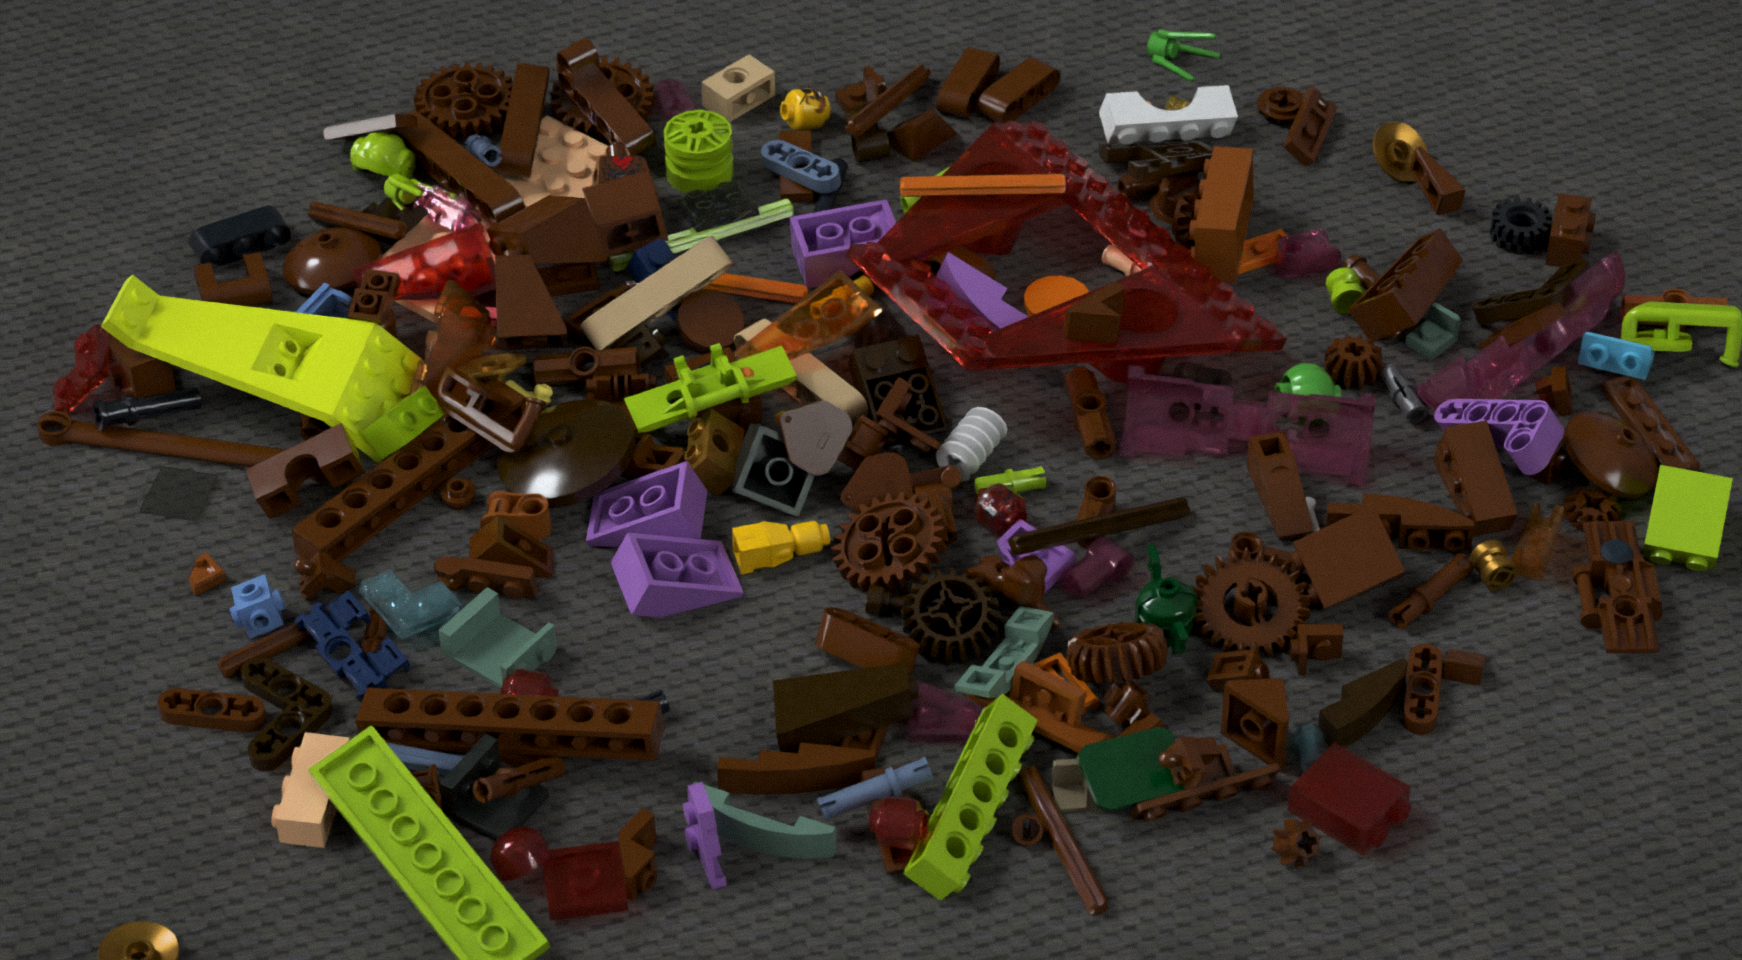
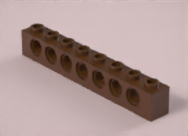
(400, 482)
(517, 721)

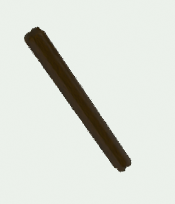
(1098, 526)

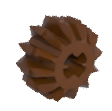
(1353, 361)

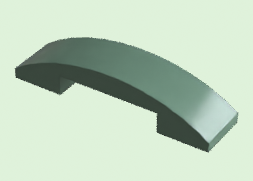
(1023, 641)
(805, 840)

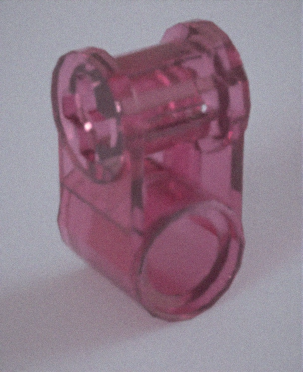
(1302, 254)

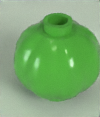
(1308, 379)

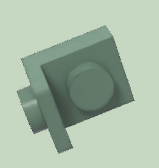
(1435, 333)

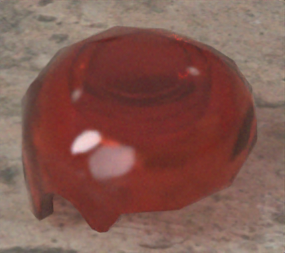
(518, 852)

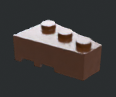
(137, 372)
(1475, 477)

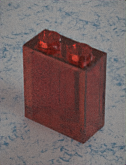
(1350, 799)

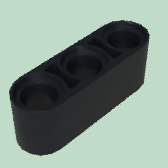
(240, 235)

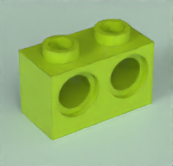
(403, 422)

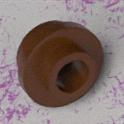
(458, 493)

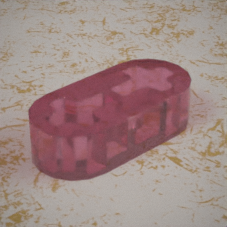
(667, 103)

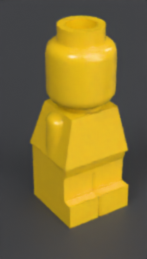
(773, 543)

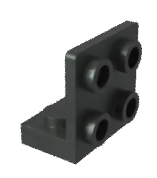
(495, 815)

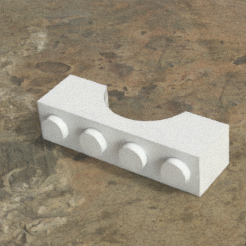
(1131, 119)

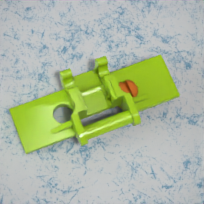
(709, 387)

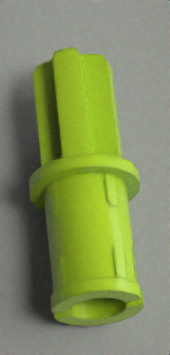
(1017, 480)

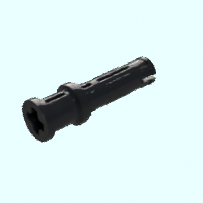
(131, 409)

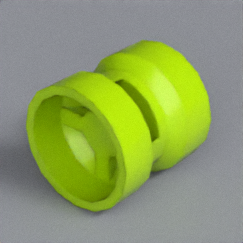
(1344, 289)

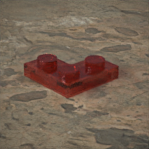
(89, 373)

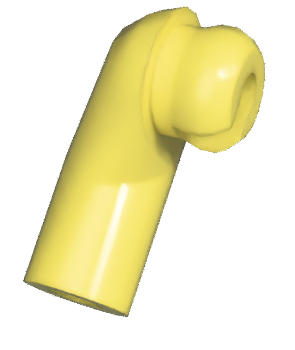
(541, 391)

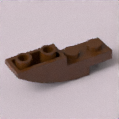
(1412, 522)

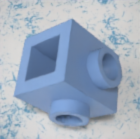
(257, 606)

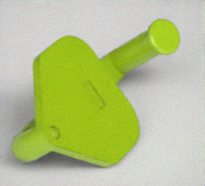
(1684, 314)

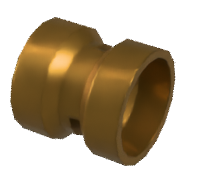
(1494, 565)

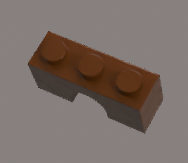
(278, 479)

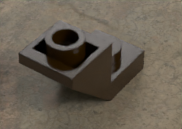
(390, 210)

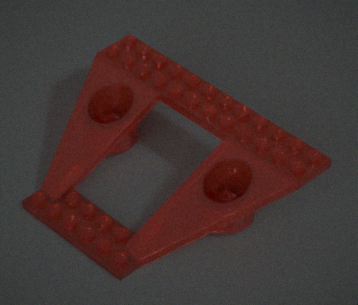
(1168, 305)

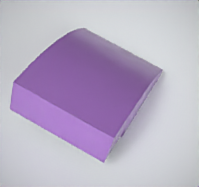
(979, 291)

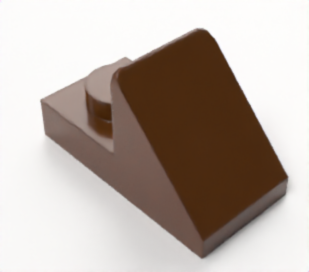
(1096, 316)

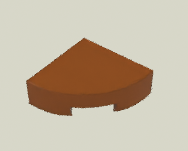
(205, 574)

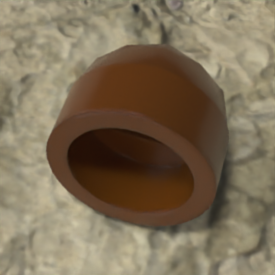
(1035, 829)

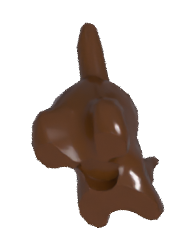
(1018, 583)

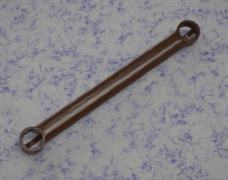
(154, 442)

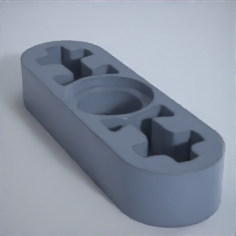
(819, 175)

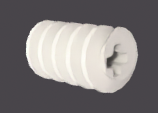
(972, 441)

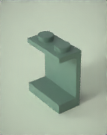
(492, 643)

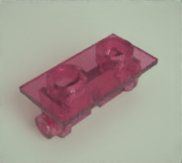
(456, 213)

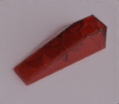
(425, 268)

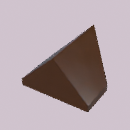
(920, 134)

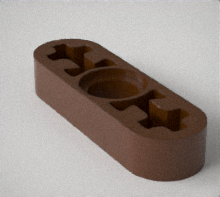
(1417, 677)
(203, 699)

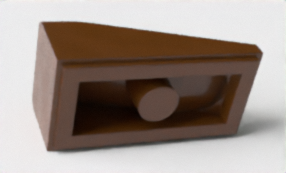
(1437, 184)

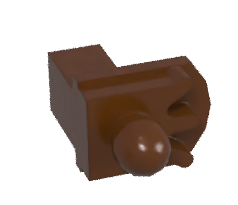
(323, 572)
(1187, 759)

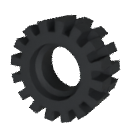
(1521, 238)

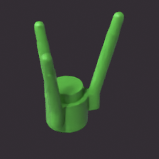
(1164, 46)

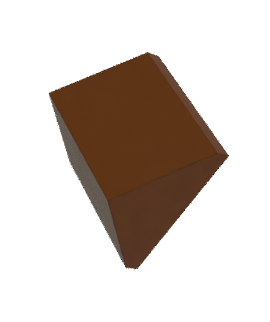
(1257, 718)

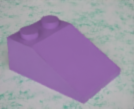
(824, 237)
(654, 504)
(673, 574)

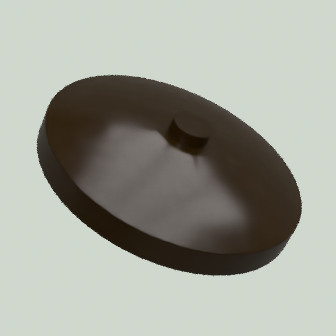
(571, 452)

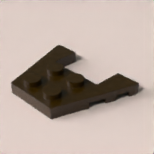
(1160, 160)

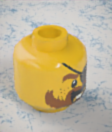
(805, 109)

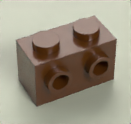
(1569, 229)

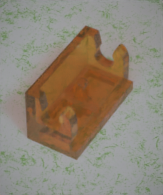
(1538, 542)

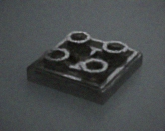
(717, 206)

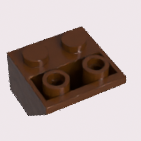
(625, 213)

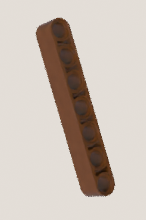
(461, 171)

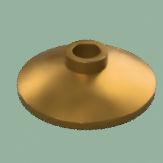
(1394, 149)
(494, 366)
(139, 942)

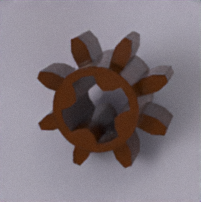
(1126, 703)
(1296, 842)

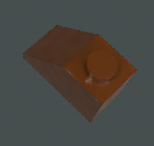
(511, 545)

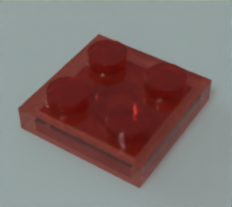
(585, 881)

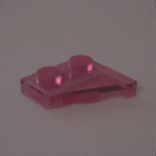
(942, 716)

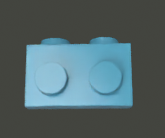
(1616, 355)

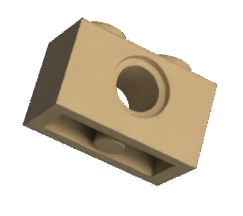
(738, 88)

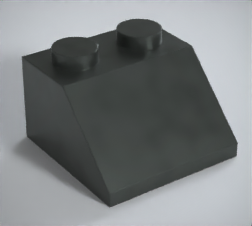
(767, 474)

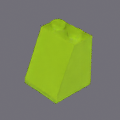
(1687, 518)

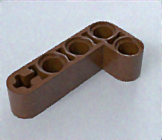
(599, 100)

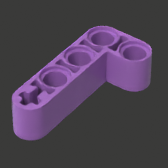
(1521, 426)

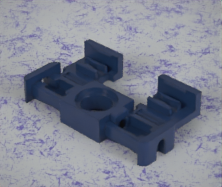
(356, 667)

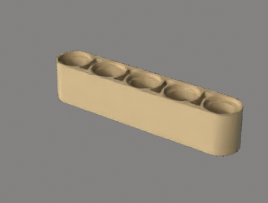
(657, 293)
(815, 379)

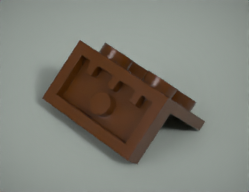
(897, 400)

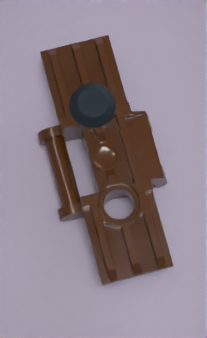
(1633, 587)

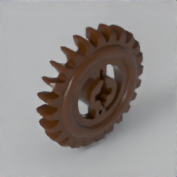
(1254, 580)

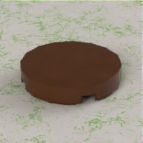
(709, 319)

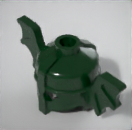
(1167, 605)

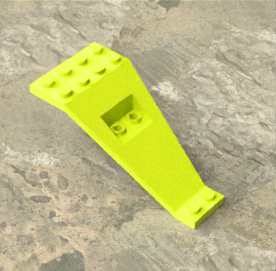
(298, 360)

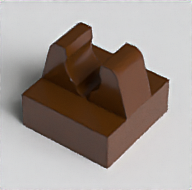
(1557, 389)

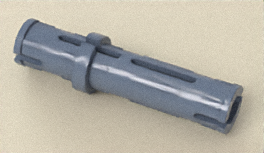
(483, 150)
(876, 788)

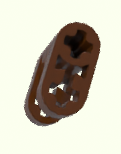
(245, 291)

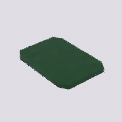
(1128, 769)

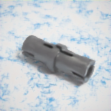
(1410, 406)

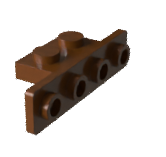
(1219, 782)

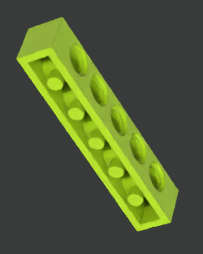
(971, 798)

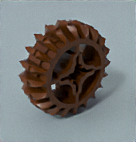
(1117, 652)

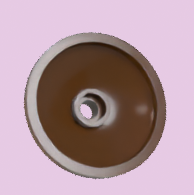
(329, 259)
(1611, 454)

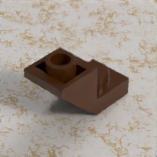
(637, 860)

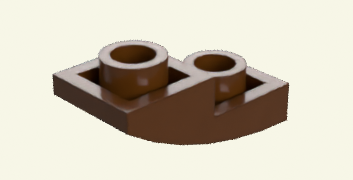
(375, 296)

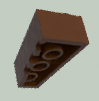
(1407, 287)

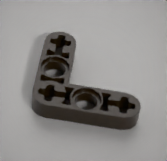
(1523, 303)
(294, 711)

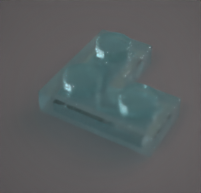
(407, 611)

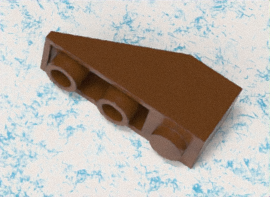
(1279, 485)

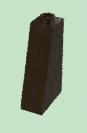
(841, 704)

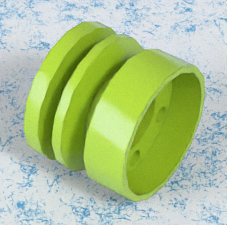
(698, 150)

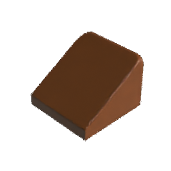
(1464, 667)

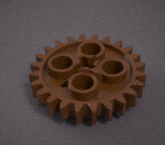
(628, 82)
(465, 99)
(914, 542)

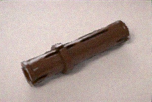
(1423, 598)
(493, 786)

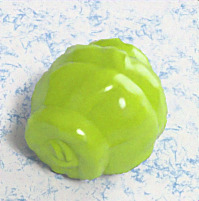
(382, 154)

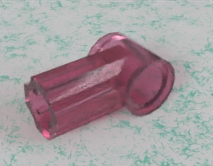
(1102, 562)

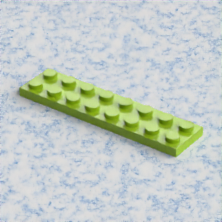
(425, 853)

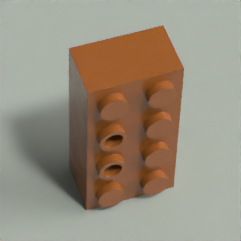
(1223, 211)

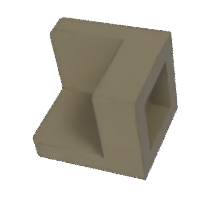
(1070, 787)

